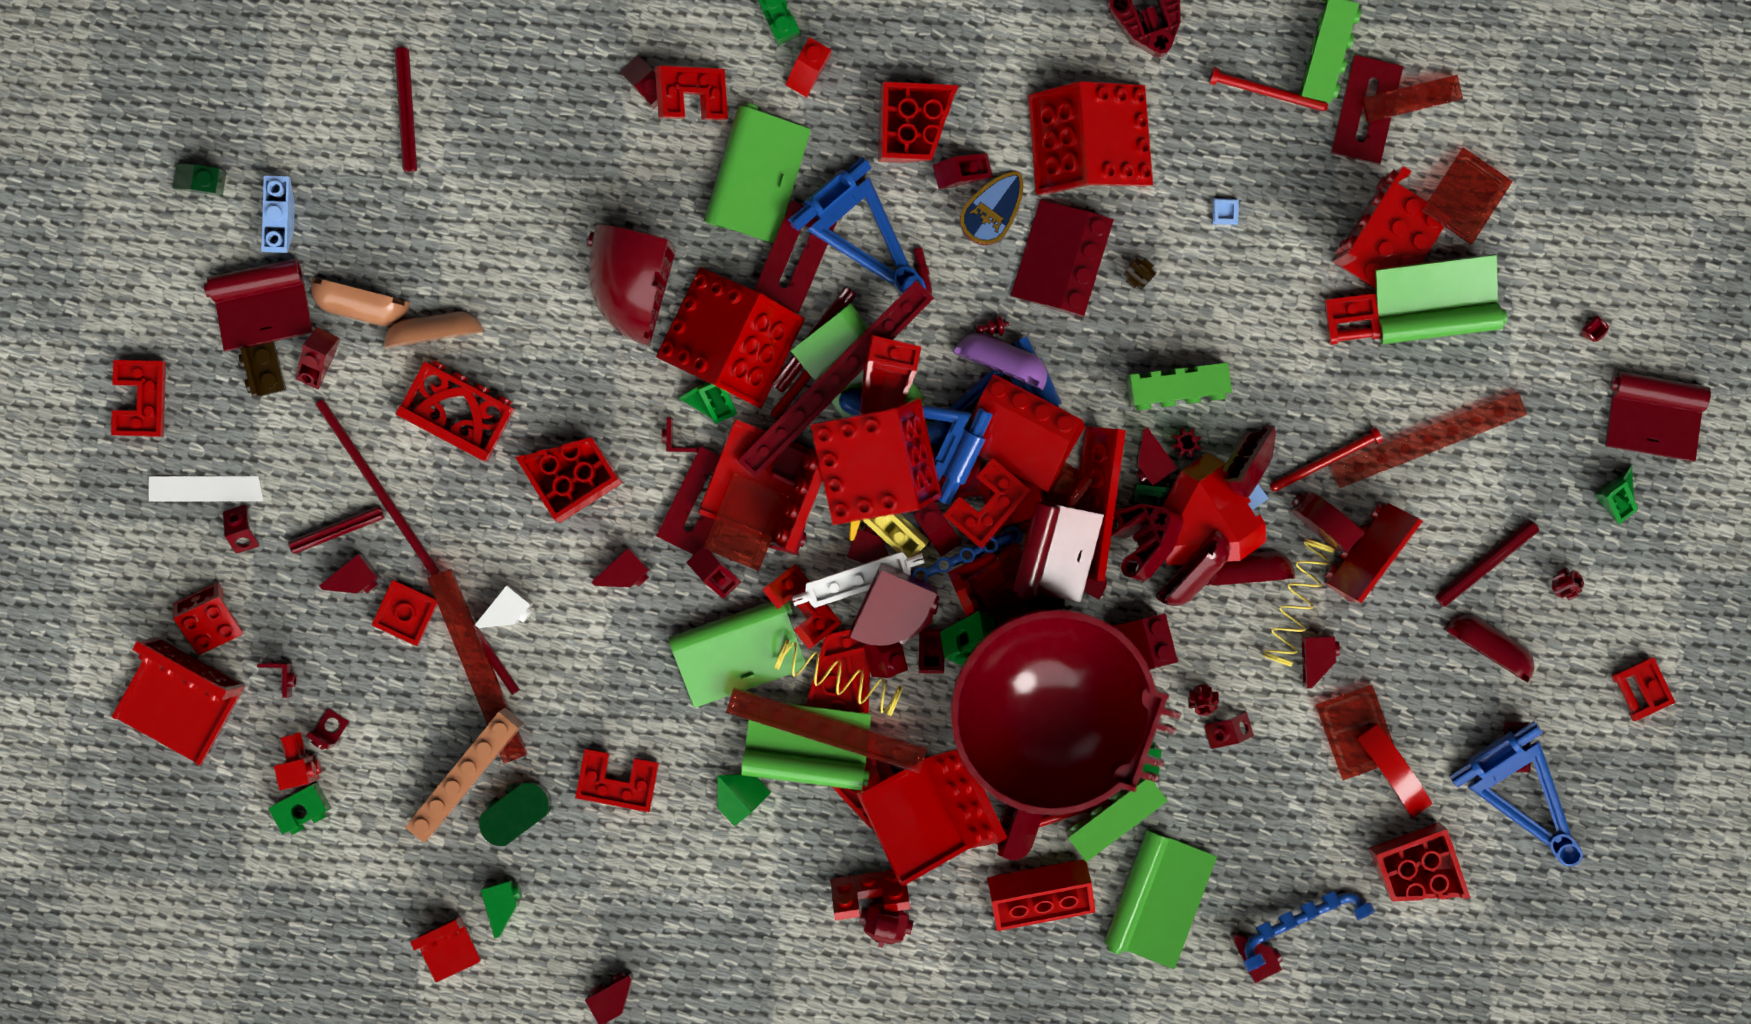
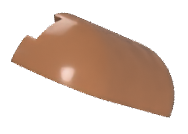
(358, 303)
(432, 328)

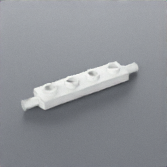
(852, 580)

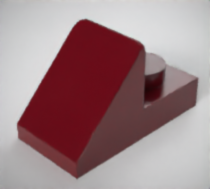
(931, 652)

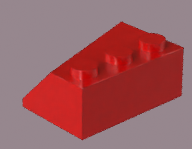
(912, 120)
(570, 476)
(1420, 866)

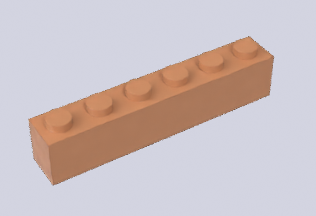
(464, 775)

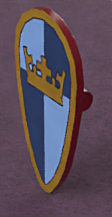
(992, 209)

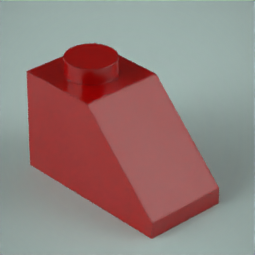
(808, 67)

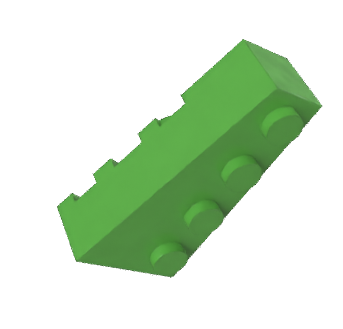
(1329, 49)
(1178, 385)
(1114, 818)

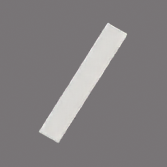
(204, 488)

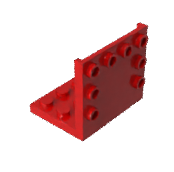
(1090, 136)
(1389, 231)
(730, 337)
(877, 463)
(800, 497)
(177, 699)
(930, 815)

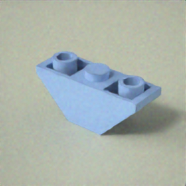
(277, 214)

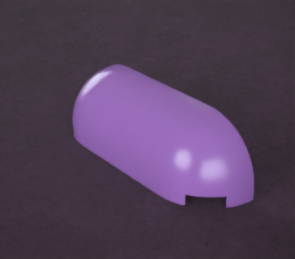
(1003, 358)

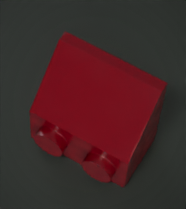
(1151, 638)

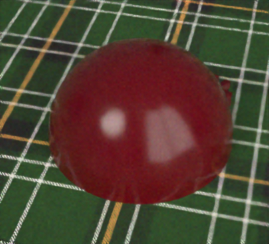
(1057, 712)

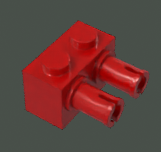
(298, 766)

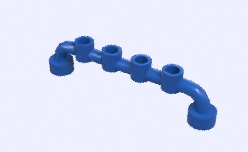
(1010, 535)
(1308, 912)

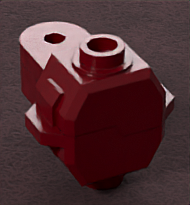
(884, 926)

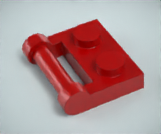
(1352, 310)
(1650, 684)

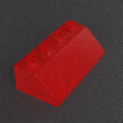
(1041, 894)

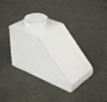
(506, 609)

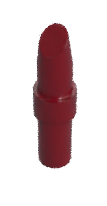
(922, 268)

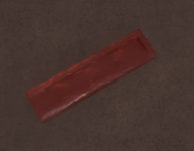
(1411, 98)

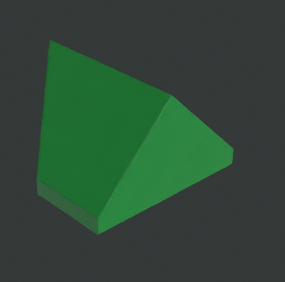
(711, 401)
(1619, 496)
(739, 796)

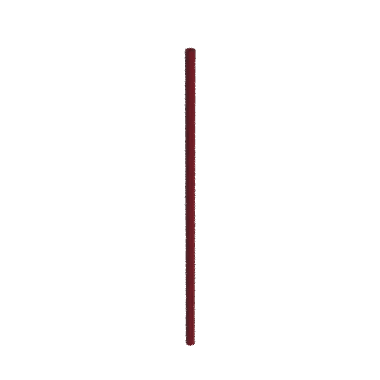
(404, 527)

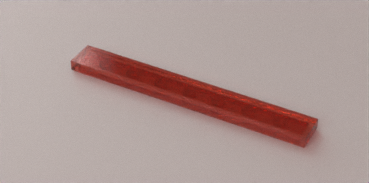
(1428, 439)
(473, 655)
(826, 730)

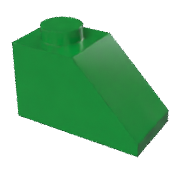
(500, 903)

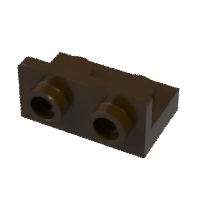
(262, 370)

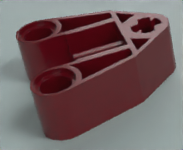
(1132, 28)
(1154, 531)

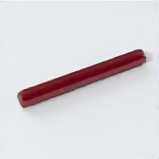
(405, 107)
(793, 366)
(1487, 563)

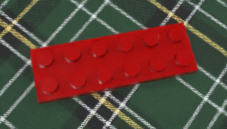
(1102, 463)

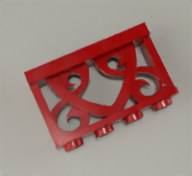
(422, 419)

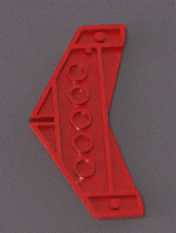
(852, 658)

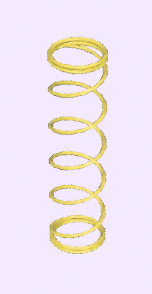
(1321, 546)
(890, 707)

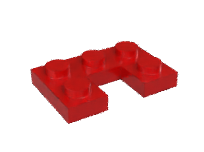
(676, 81)
(150, 383)
(1007, 498)
(819, 620)
(597, 788)
(849, 889)

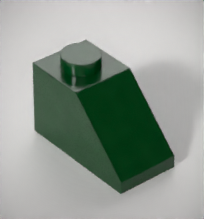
(199, 179)

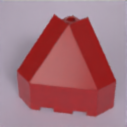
(1209, 506)

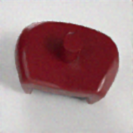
(1595, 329)

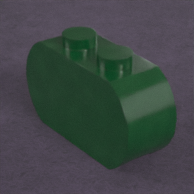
(514, 813)

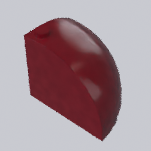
(629, 278)

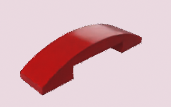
(1395, 770)

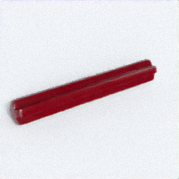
(336, 530)

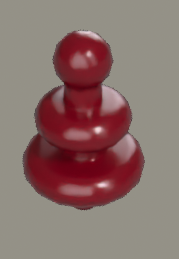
(991, 327)

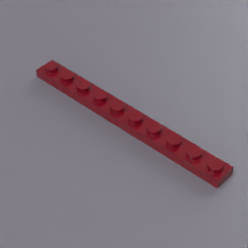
(833, 380)

